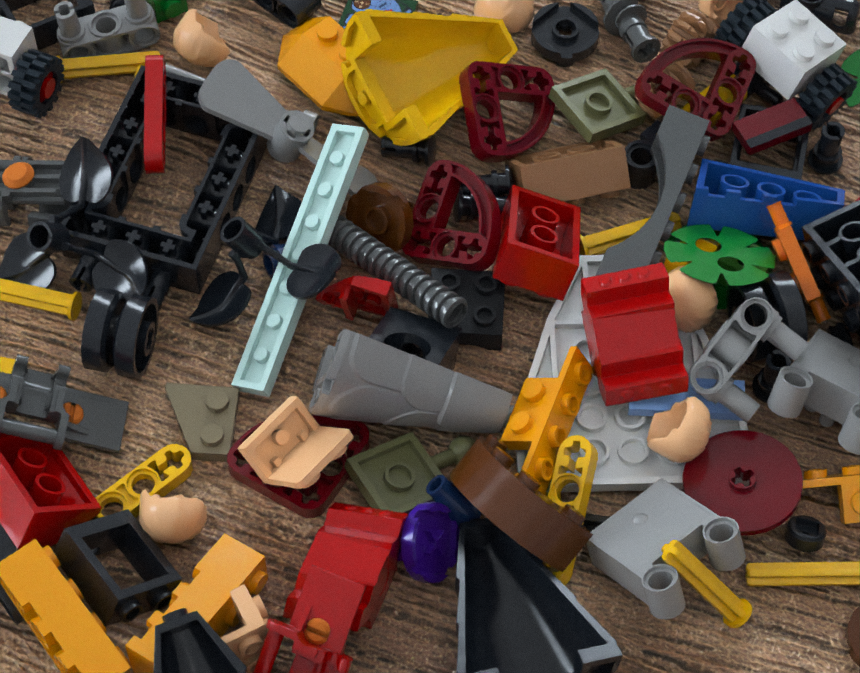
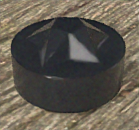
(805, 533)

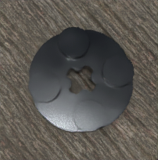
(565, 48)

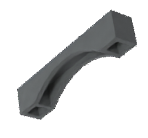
(673, 152)

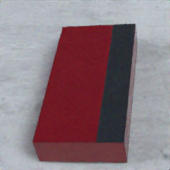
(771, 126)

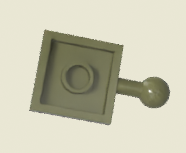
(598, 105)
(398, 471)

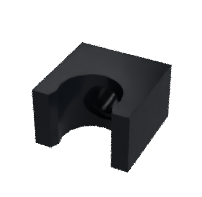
(434, 340)

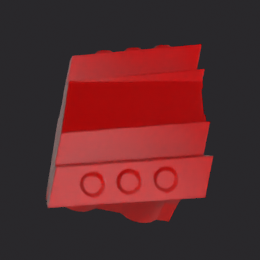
(633, 334)
(358, 546)

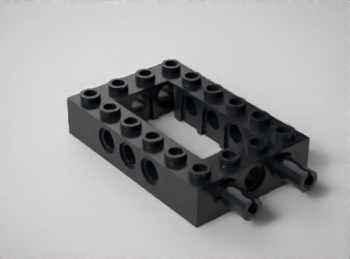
(170, 258)

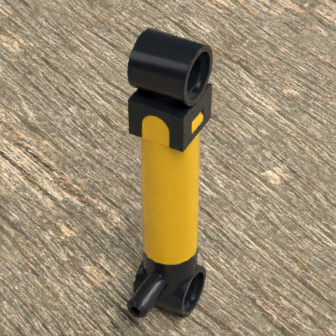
(639, 158)

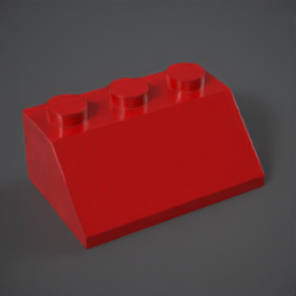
(40, 492)

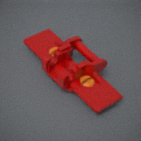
(317, 625)

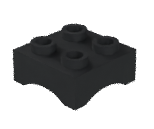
(485, 301)

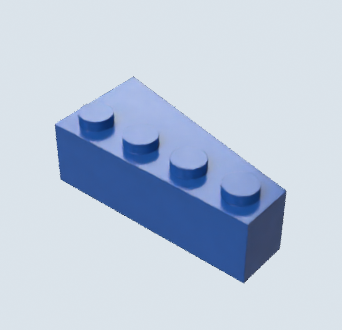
(740, 195)

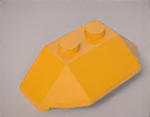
(312, 62)

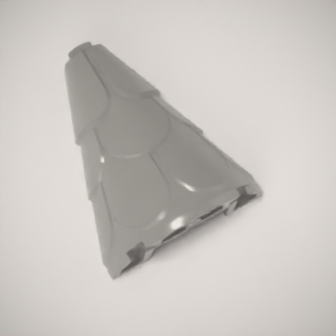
(391, 387)

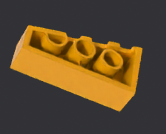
(215, 575)
(56, 613)

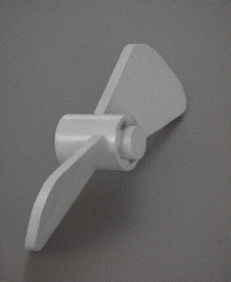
(241, 100)

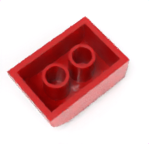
(538, 243)

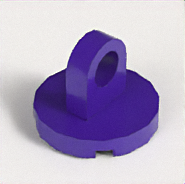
(429, 542)

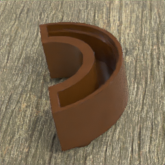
(516, 504)

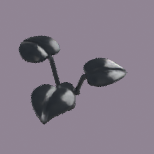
(83, 178)
(229, 295)

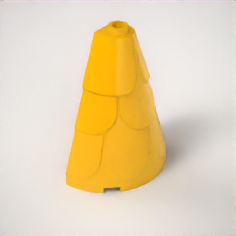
(408, 67)

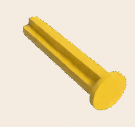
(103, 64)
(599, 242)
(41, 298)
(803, 573)
(699, 577)

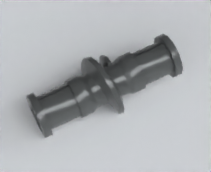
(627, 20)

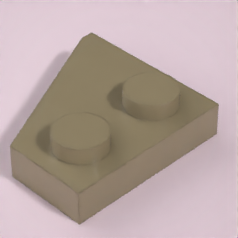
(205, 418)

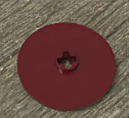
(753, 456)

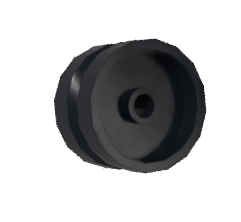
(783, 296)
(119, 333)

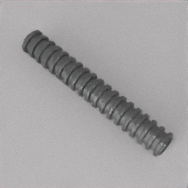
(406, 278)

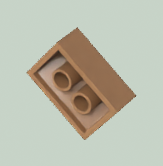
(574, 171)

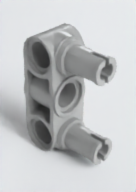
(106, 31)
(733, 346)

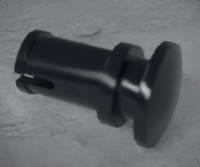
(422, 150)
(827, 153)
(498, 182)
(466, 206)
(765, 379)

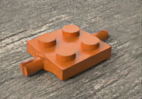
(788, 249)

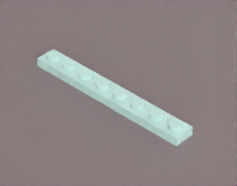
(312, 225)

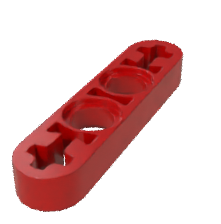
(155, 114)

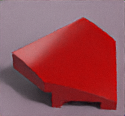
(360, 293)

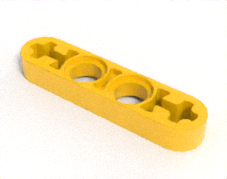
(585, 466)
(122, 490)

